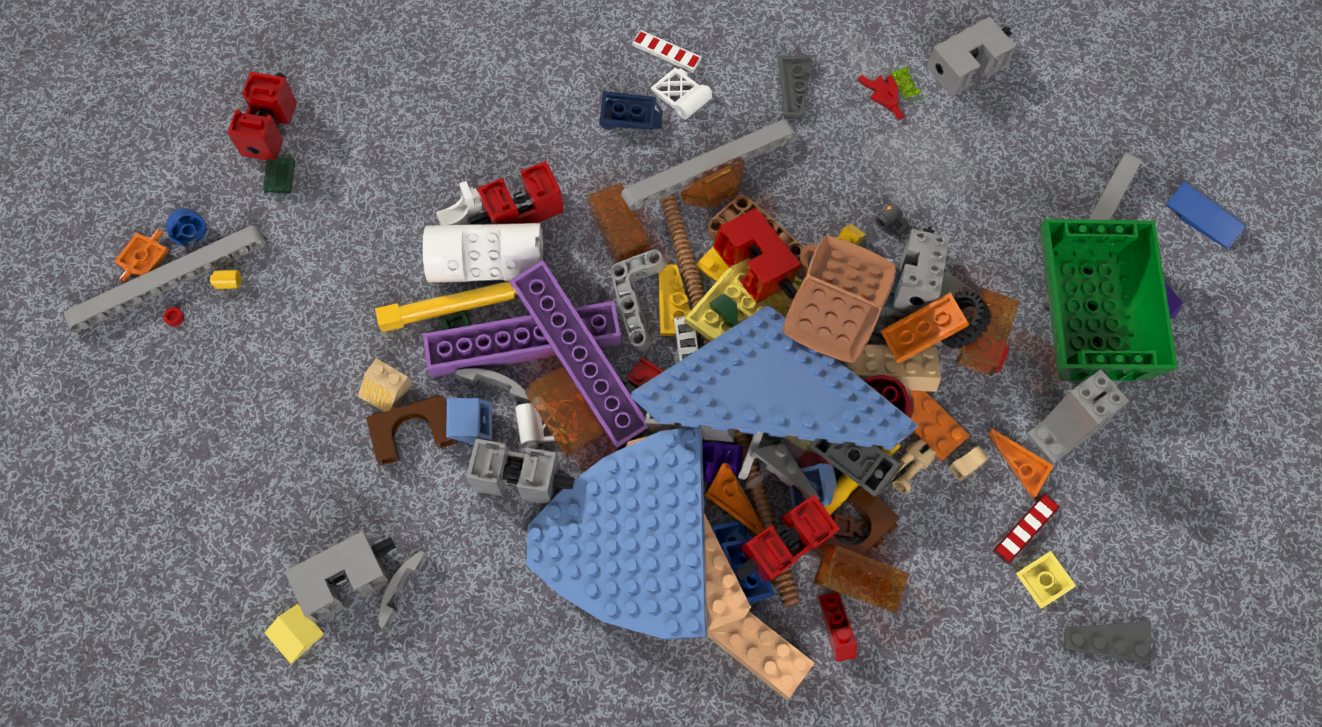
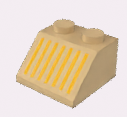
(383, 386)

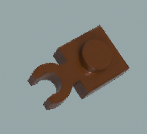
(848, 527)

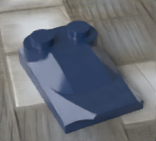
(629, 111)

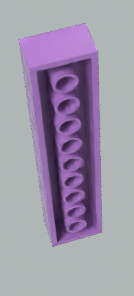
(509, 341)
(579, 354)

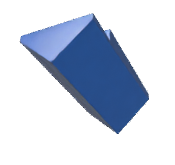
(1205, 214)
(730, 538)

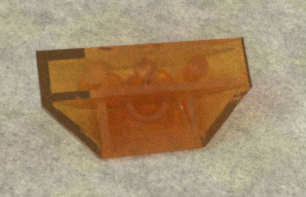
(715, 187)

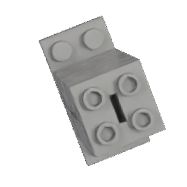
(1078, 417)

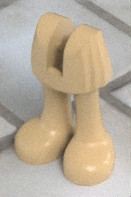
(919, 461)

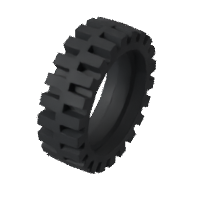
(977, 325)

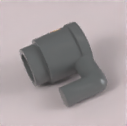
(889, 216)

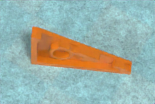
(1026, 465)
(730, 496)

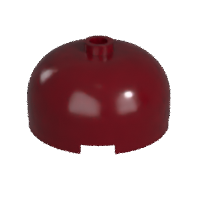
(894, 391)

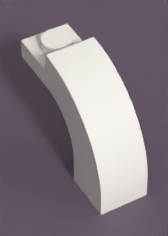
(465, 208)

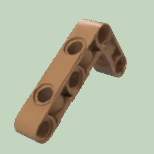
(732, 211)

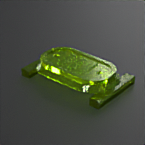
(905, 82)

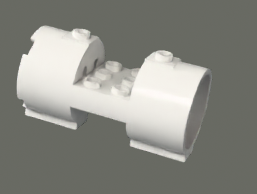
(480, 251)

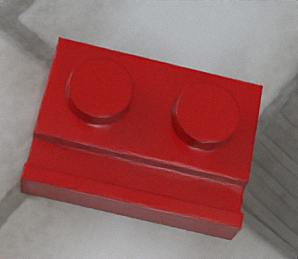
(643, 372)

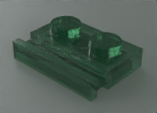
(279, 175)

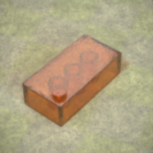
(618, 223)
(988, 350)
(564, 411)
(861, 578)

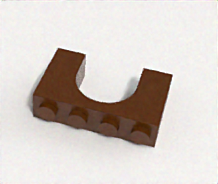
(385, 424)
(879, 520)

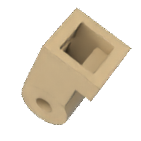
(968, 463)

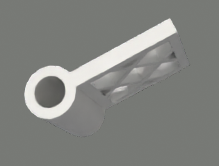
(691, 99)
(530, 426)

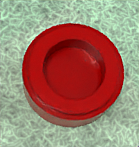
(173, 317)

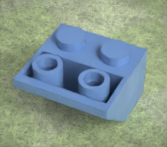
(469, 419)

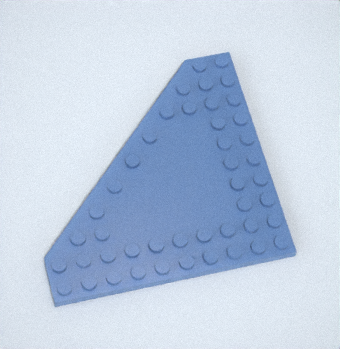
(772, 385)

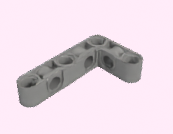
(635, 269)

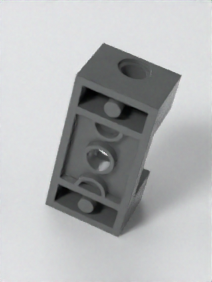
(871, 471)

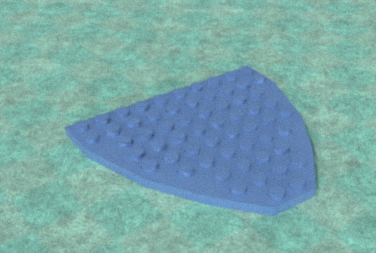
(631, 538)

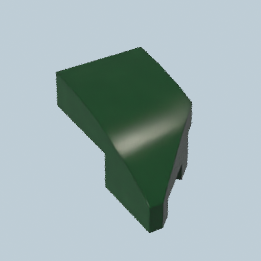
(726, 308)
(456, 321)

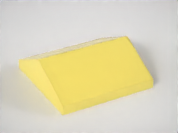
(1046, 579)
(293, 633)

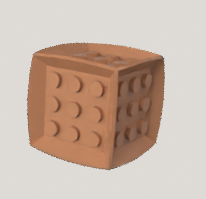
(838, 298)

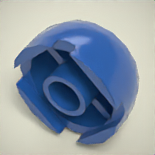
(183, 224)

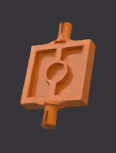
(141, 255)

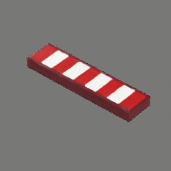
(1026, 529)

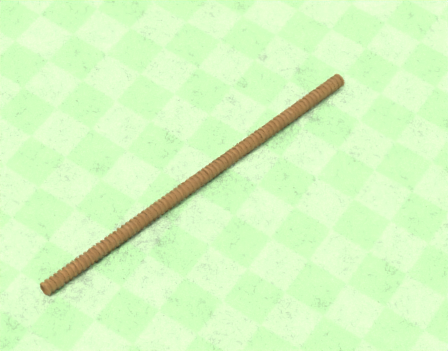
(696, 293)

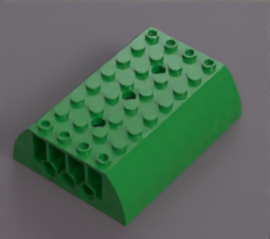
(1127, 296)

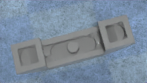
(471, 377)
(412, 565)

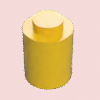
(226, 279)

